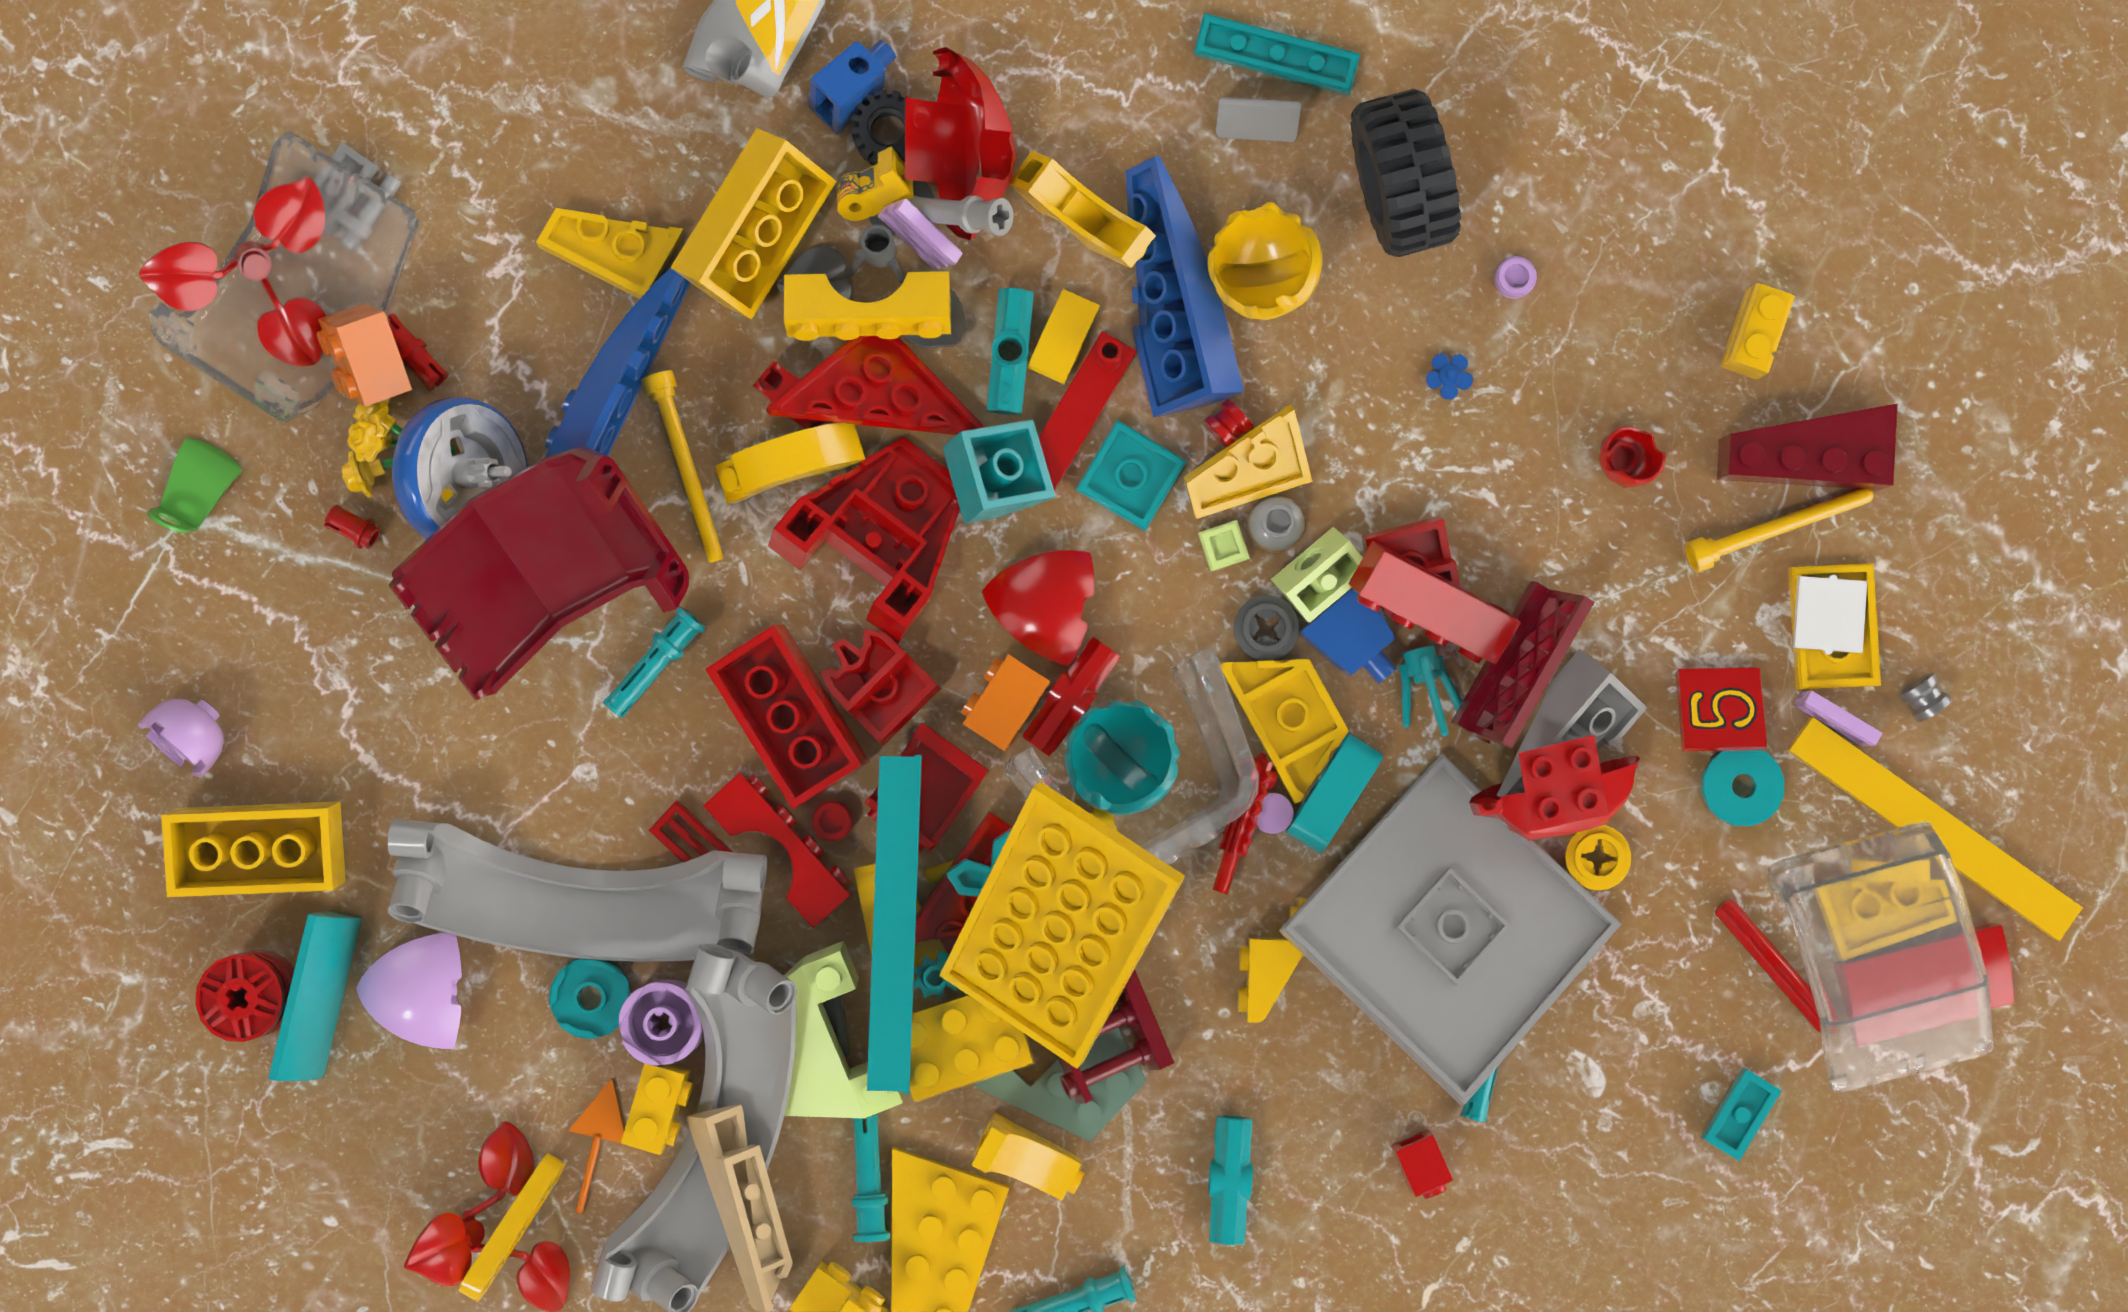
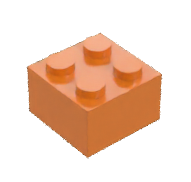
(363, 354)
(1005, 702)

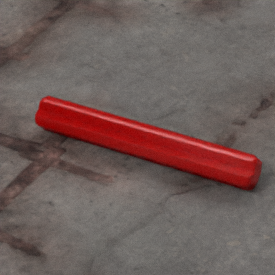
(1769, 959)

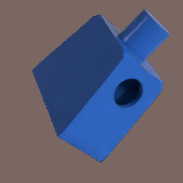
(848, 81)
(1352, 637)

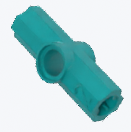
(1013, 326)
(1230, 1179)

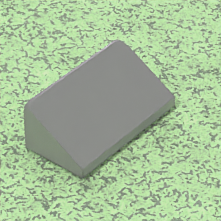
(1257, 119)

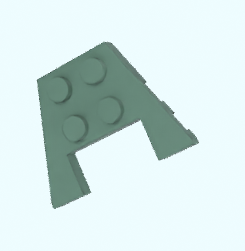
(1049, 1101)

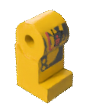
(873, 187)

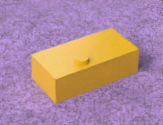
(753, 223)
(253, 849)

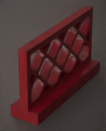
(1500, 690)

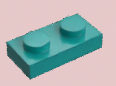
(1741, 1114)

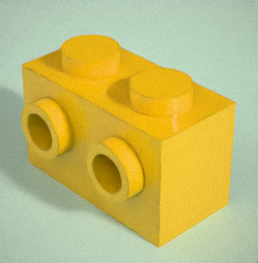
(656, 1107)

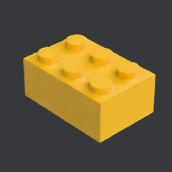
(962, 1046)

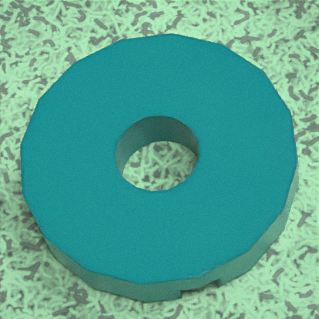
(1765, 793)
(566, 1001)

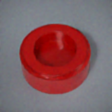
(832, 821)

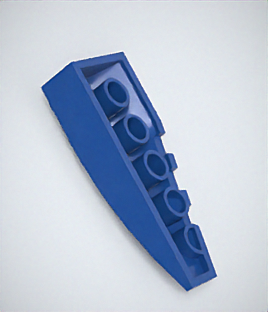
(1181, 318)
(614, 379)

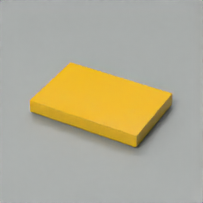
(1839, 669)

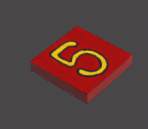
(1721, 709)

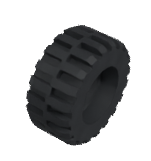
(1405, 172)

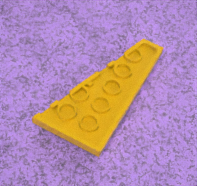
(939, 1232)

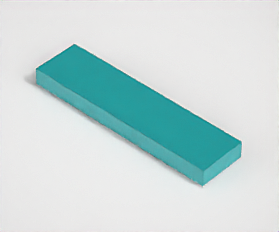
(1276, 54)

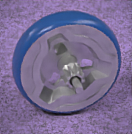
(426, 467)

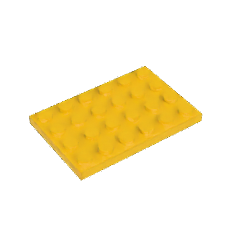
(1060, 924)

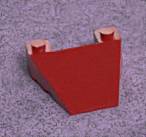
(886, 519)

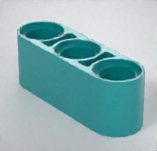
(1334, 793)

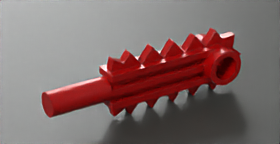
(1239, 832)

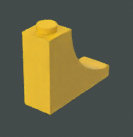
(1027, 1157)

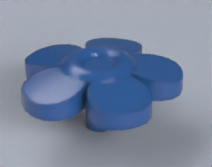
(1449, 375)

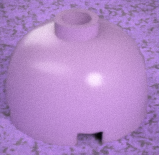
(185, 733)

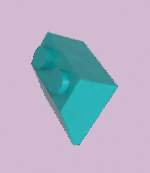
(998, 470)

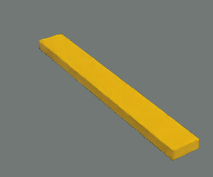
(1904, 805)

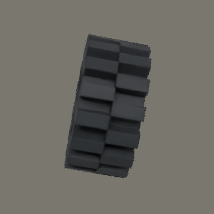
(868, 114)

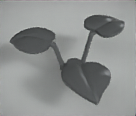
(879, 251)

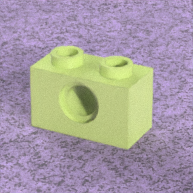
(1319, 574)

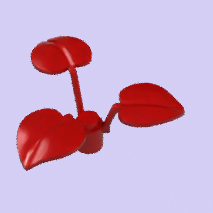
(287, 214)
(446, 1242)

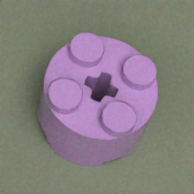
(640, 1025)

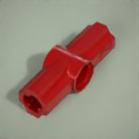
(1071, 696)

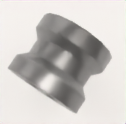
(1925, 697)

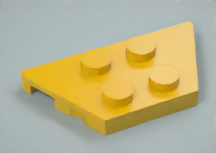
(1289, 717)

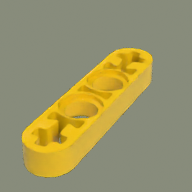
(512, 1227)

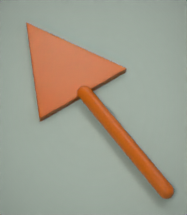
(601, 1121)

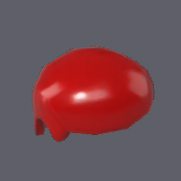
(1631, 457)

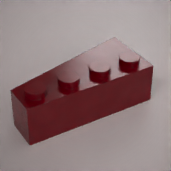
(1825, 451)

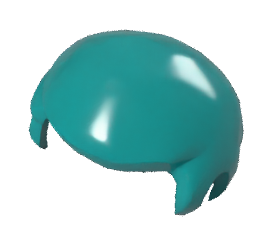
(1122, 757)

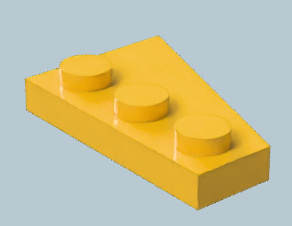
(611, 250)
(1252, 467)

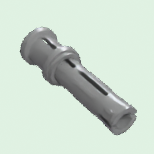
(970, 213)

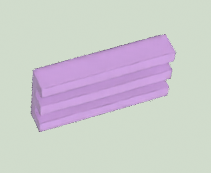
(920, 234)
(1837, 719)

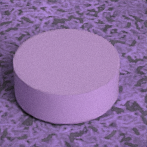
(1515, 277)
(1276, 814)

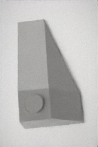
(1578, 704)

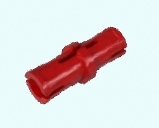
(415, 355)

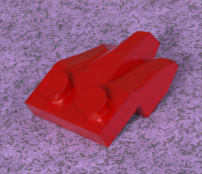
(1422, 543)
(879, 684)

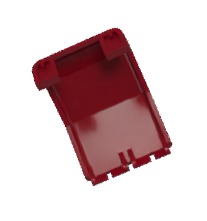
(531, 562)

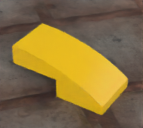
(1063, 336)

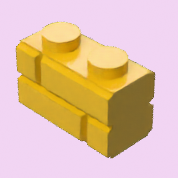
(1757, 331)

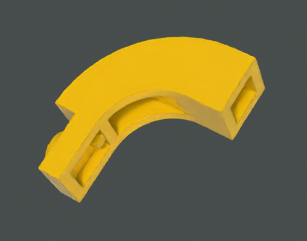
(788, 459)

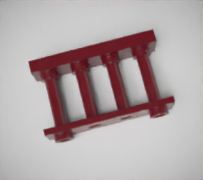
(1148, 1050)

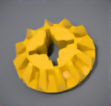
(1609, 872)

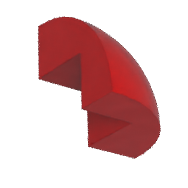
(1044, 601)

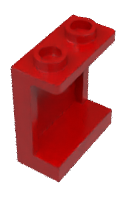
(946, 786)

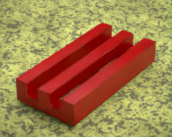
(667, 818)

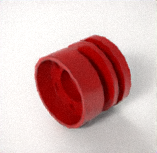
(267, 983)

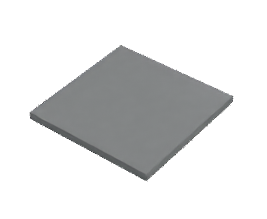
(1450, 930)

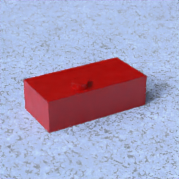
(787, 715)

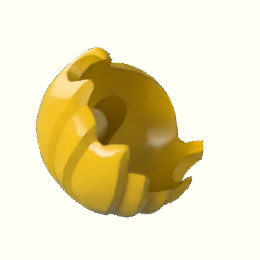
(1265, 262)

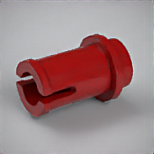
(360, 531)

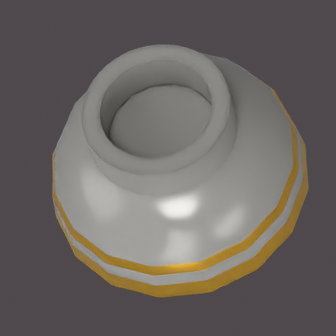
(1275, 524)

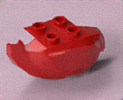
(958, 133)
(1562, 789)

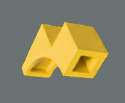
(1083, 213)

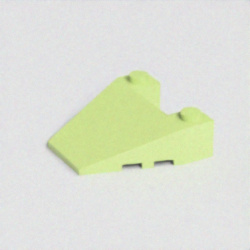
(821, 1076)

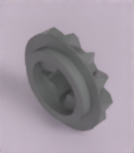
(1266, 608)

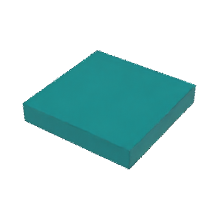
(1131, 475)

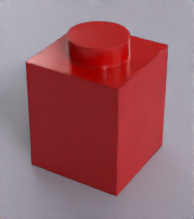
(1422, 1164)

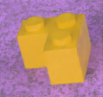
(832, 1291)

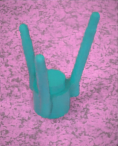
(1424, 668)

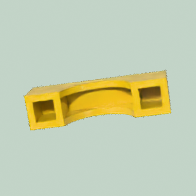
(916, 308)

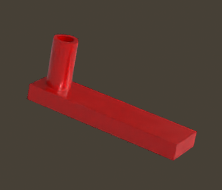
(1083, 403)

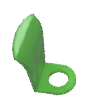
(194, 485)

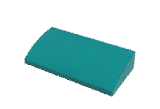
(315, 996)

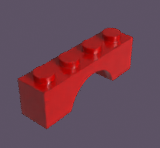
(815, 886)

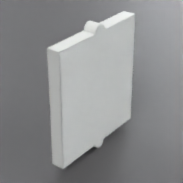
(1830, 614)

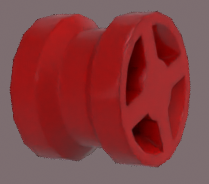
(1228, 423)

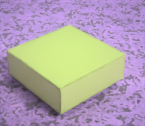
(1223, 546)

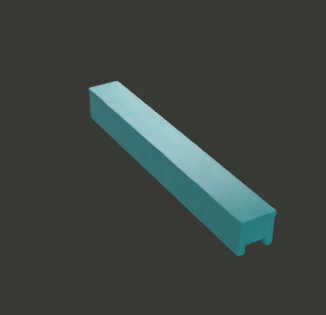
(894, 924)

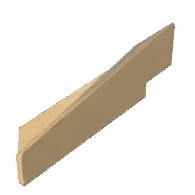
(743, 1201)

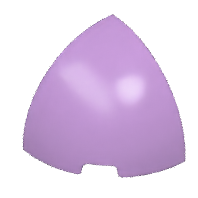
(416, 990)

